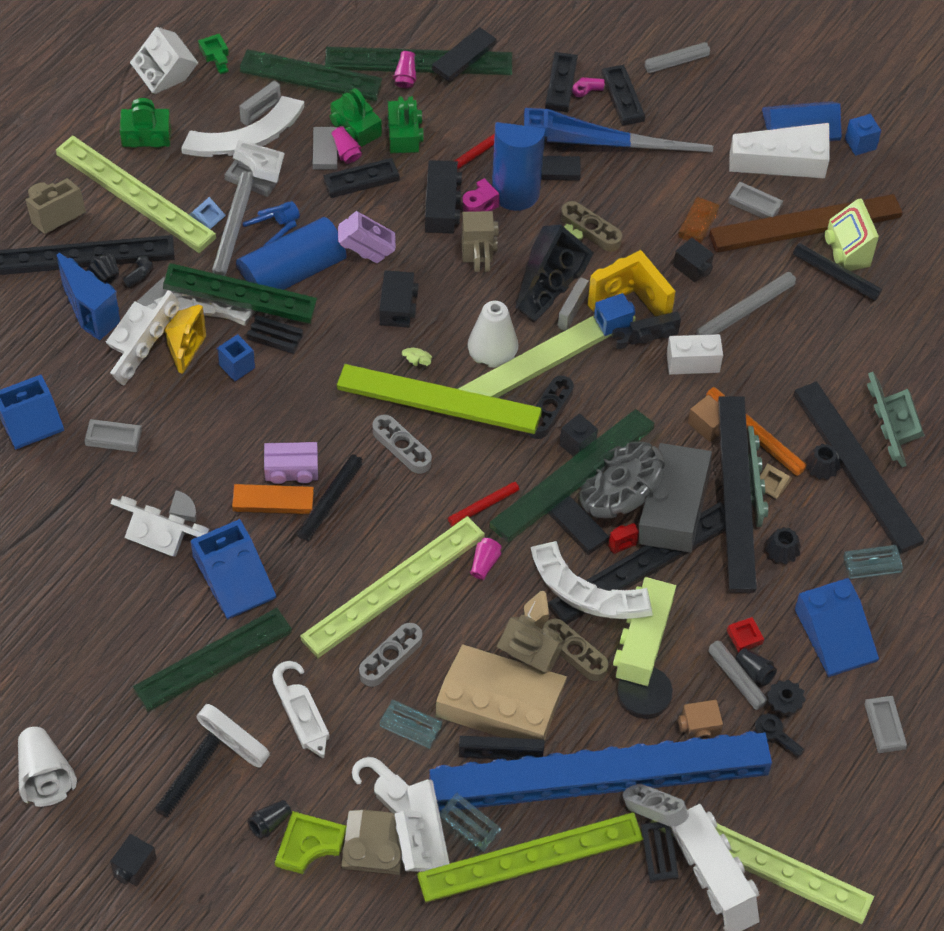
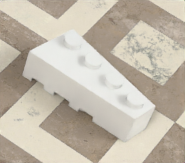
(783, 151)
(718, 870)

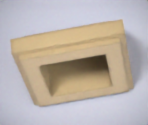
(775, 481)
(538, 609)

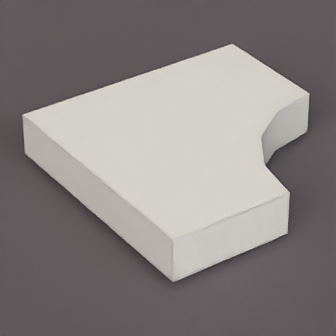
(262, 161)

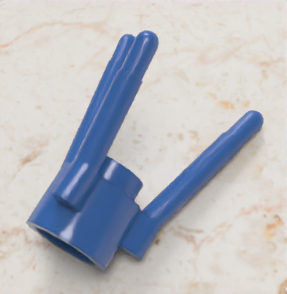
(284, 214)

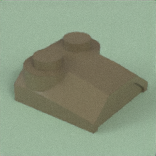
(372, 842)

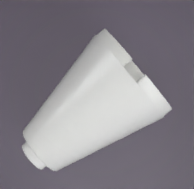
(493, 336)
(42, 769)

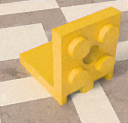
(629, 275)

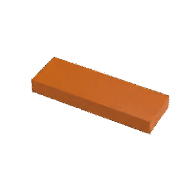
(273, 499)

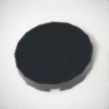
(646, 700)

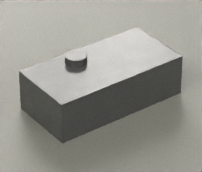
(675, 507)

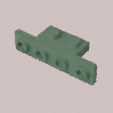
(899, 418)
(757, 485)

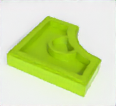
(308, 840)

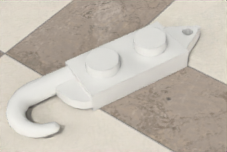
(301, 710)
(388, 788)

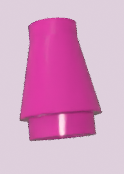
(405, 72)
(347, 147)
(485, 557)

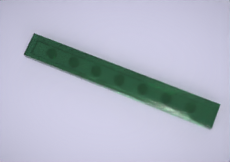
(387, 60)
(569, 476)

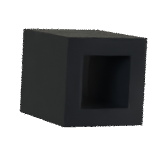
(693, 260)
(577, 435)
(133, 860)

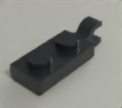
(648, 329)

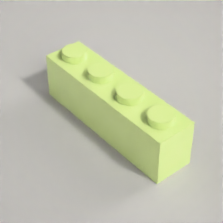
(644, 635)

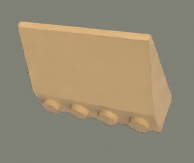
(499, 695)

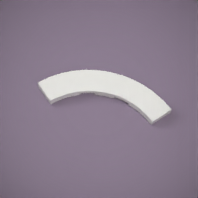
(259, 133)
(211, 308)
(584, 595)

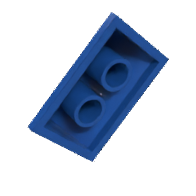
(805, 114)

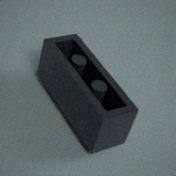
(442, 197)

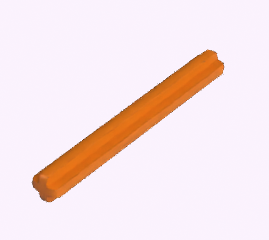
(769, 442)

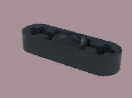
(549, 396)

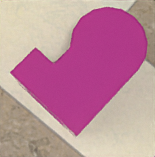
(482, 199)

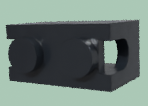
(397, 299)

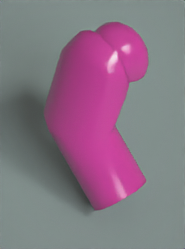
(585, 85)

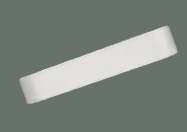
(233, 735)

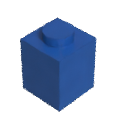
(862, 134)
(614, 313)
(236, 357)

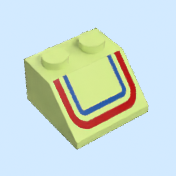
(852, 237)

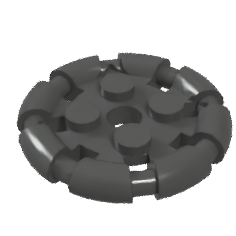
(628, 479)

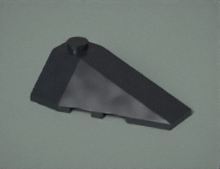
(552, 266)

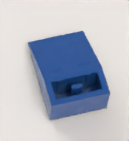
(90, 298)
(232, 569)

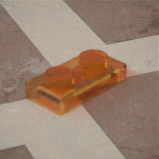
(699, 220)

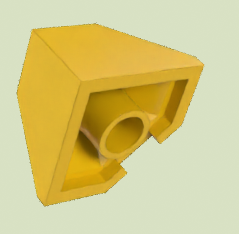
(185, 335)

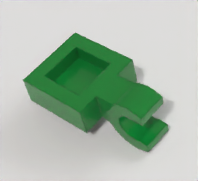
(215, 49)

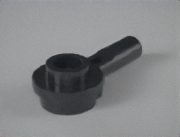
(774, 732)

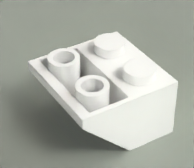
(163, 60)

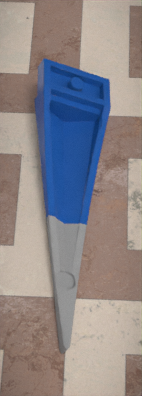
(570, 130)

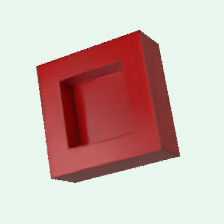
(623, 538)
(745, 634)

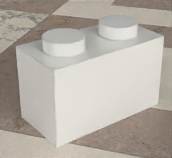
(694, 354)

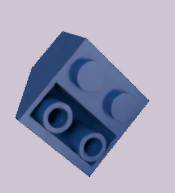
(29, 412)

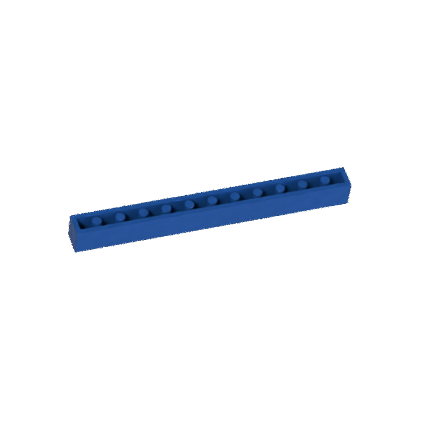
(603, 771)

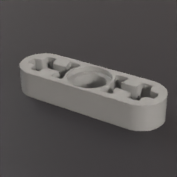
(400, 433)
(388, 666)
(655, 805)

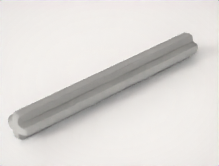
(233, 223)
(747, 305)

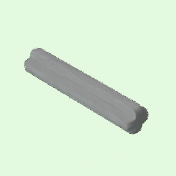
(677, 57)
(737, 675)

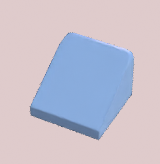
(208, 213)

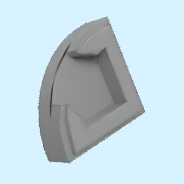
(183, 507)

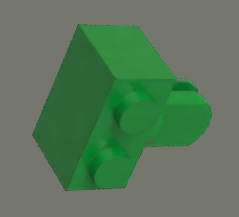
(356, 117)
(145, 125)
(403, 126)

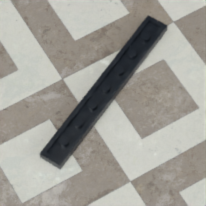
(124, 250)
(859, 468)
(736, 495)
(643, 563)

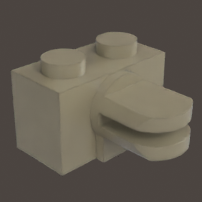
(54, 204)
(479, 238)
(531, 643)

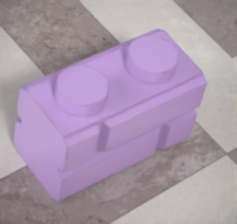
(366, 237)
(291, 462)

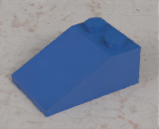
(837, 627)

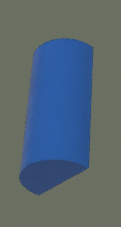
(517, 165)
(294, 256)

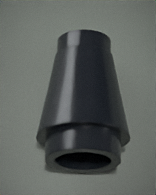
(757, 667)
(267, 819)

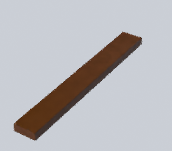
(796, 224)

